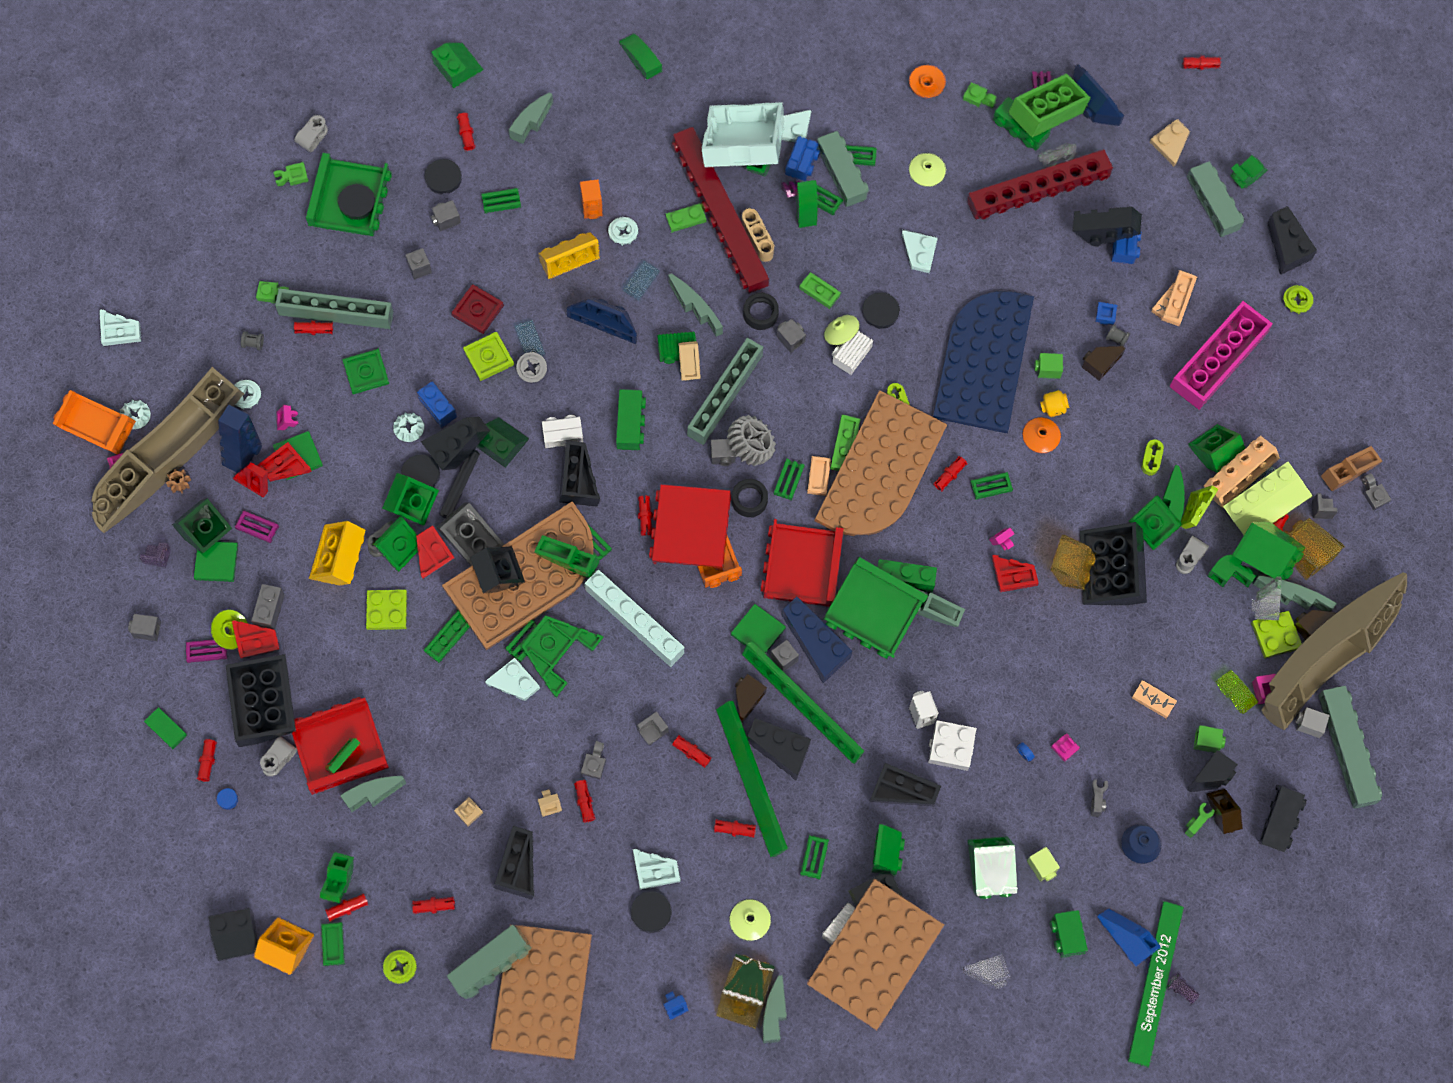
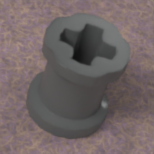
(1118, 335)
(252, 340)

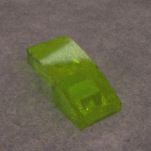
(1237, 691)

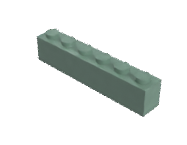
(334, 308)
(725, 391)
(1350, 747)

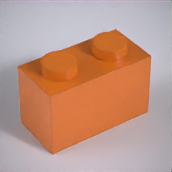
(591, 199)

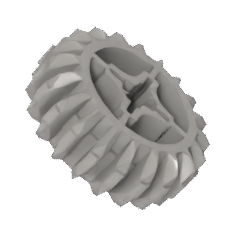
(751, 440)

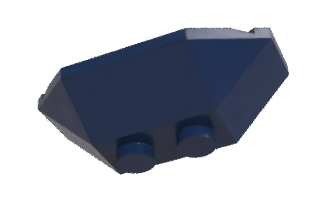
(1100, 106)
(604, 317)

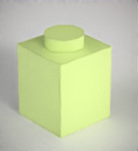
(1043, 865)

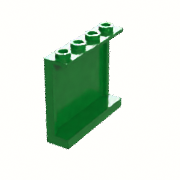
(331, 180)
(874, 607)

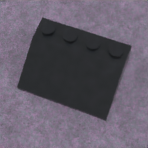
(1118, 567)
(260, 700)

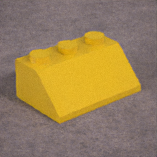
(569, 254)
(337, 553)

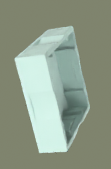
(743, 135)

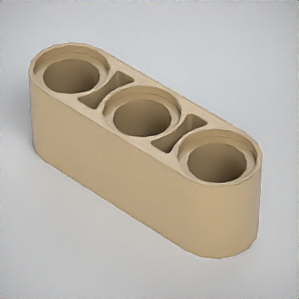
(758, 227)

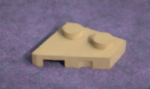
(1171, 141)

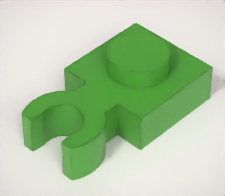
(294, 174)

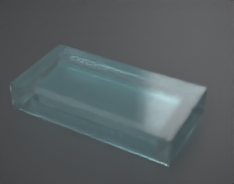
(641, 280)
(529, 338)

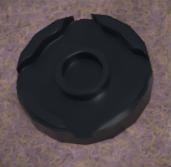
(443, 176)
(356, 201)
(880, 310)
(423, 469)
(651, 912)

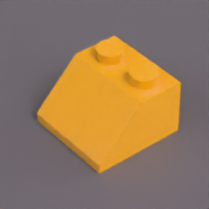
(283, 945)

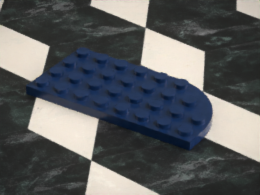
(984, 361)

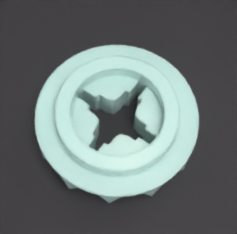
(623, 223)
(253, 389)
(143, 412)
(416, 430)

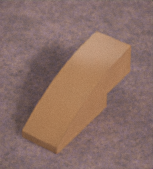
(1351, 468)

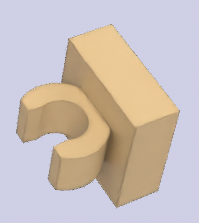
(549, 803)
(468, 811)

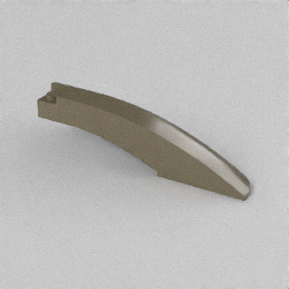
(165, 448)
(1332, 647)

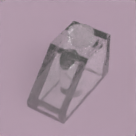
(1268, 601)
(989, 972)

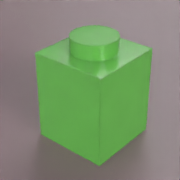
(1049, 365)
(1209, 739)

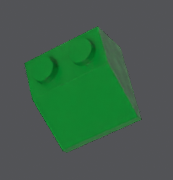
(455, 63)
(1217, 447)
(410, 499)
(887, 850)

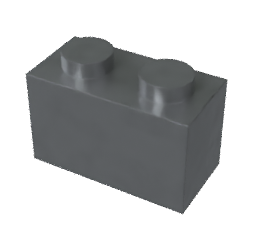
(268, 606)

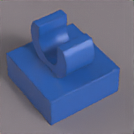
(1106, 313)
(675, 1005)

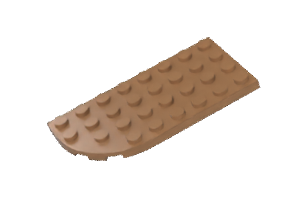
(881, 468)
(546, 584)

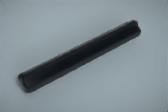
(459, 484)

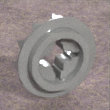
(534, 358)

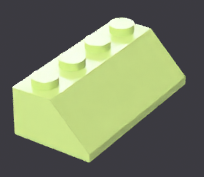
(1268, 498)

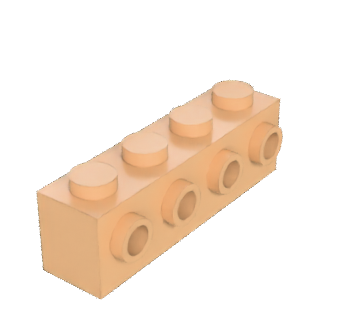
(1243, 470)

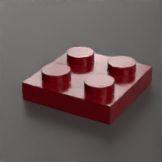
(477, 309)

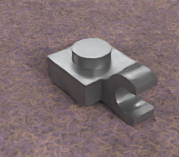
(1375, 494)
(594, 764)
(1098, 803)

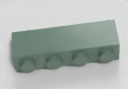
(842, 169)
(1215, 199)
(489, 962)

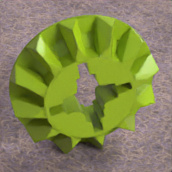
(1303, 294)
(390, 965)

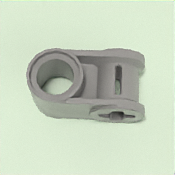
(312, 133)
(1192, 553)
(279, 755)

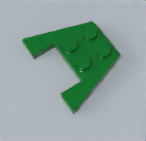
(549, 644)

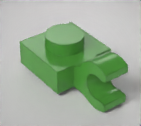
(977, 95)
(268, 291)
(1195, 824)

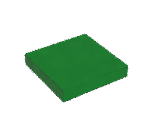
(365, 371)
(305, 448)
(1157, 522)
(398, 544)
(217, 563)
(759, 628)

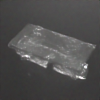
(1061, 154)

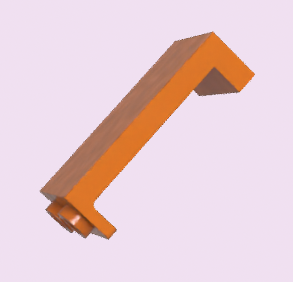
(93, 422)
(730, 571)

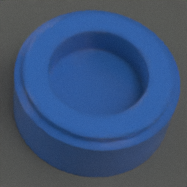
(1025, 752)
(227, 799)

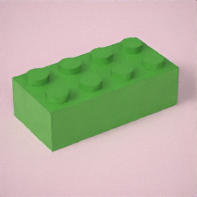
(1049, 105)

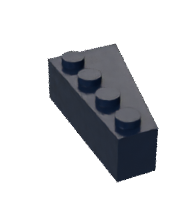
(238, 439)
(816, 639)

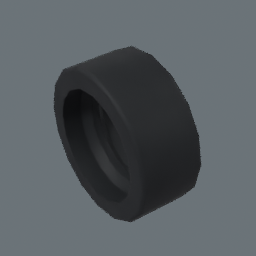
(760, 324)
(744, 511)

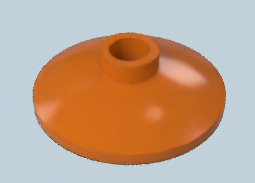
(929, 75)
(1038, 442)

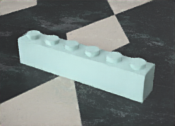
(634, 618)

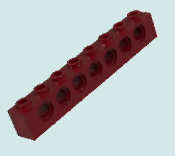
(1046, 177)

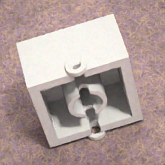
(952, 745)

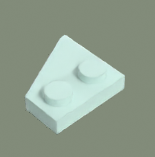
(796, 125)
(920, 250)
(118, 330)
(514, 680)
(655, 870)

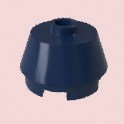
(1141, 843)

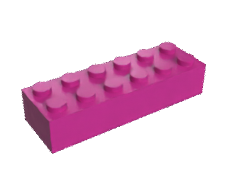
(1221, 355)

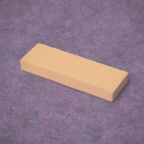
(1179, 298)

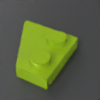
(1197, 505)

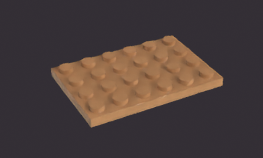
(875, 954)
(543, 995)

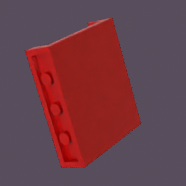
(690, 526)
(802, 564)
(326, 732)

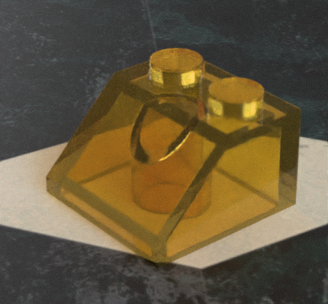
(1072, 563)

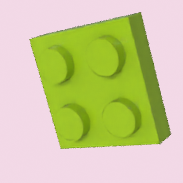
(488, 356)
(386, 609)
(1276, 635)

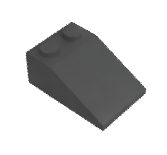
(468, 532)

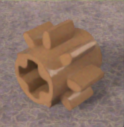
(182, 485)

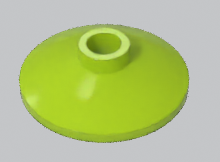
(218, 625)

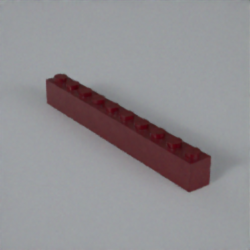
(721, 212)

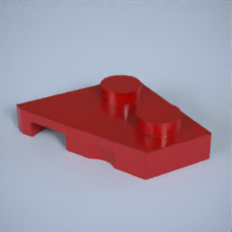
(284, 464)
(253, 478)
(431, 551)
(1013, 574)
(254, 639)

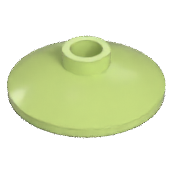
(926, 176)
(841, 330)
(750, 930)

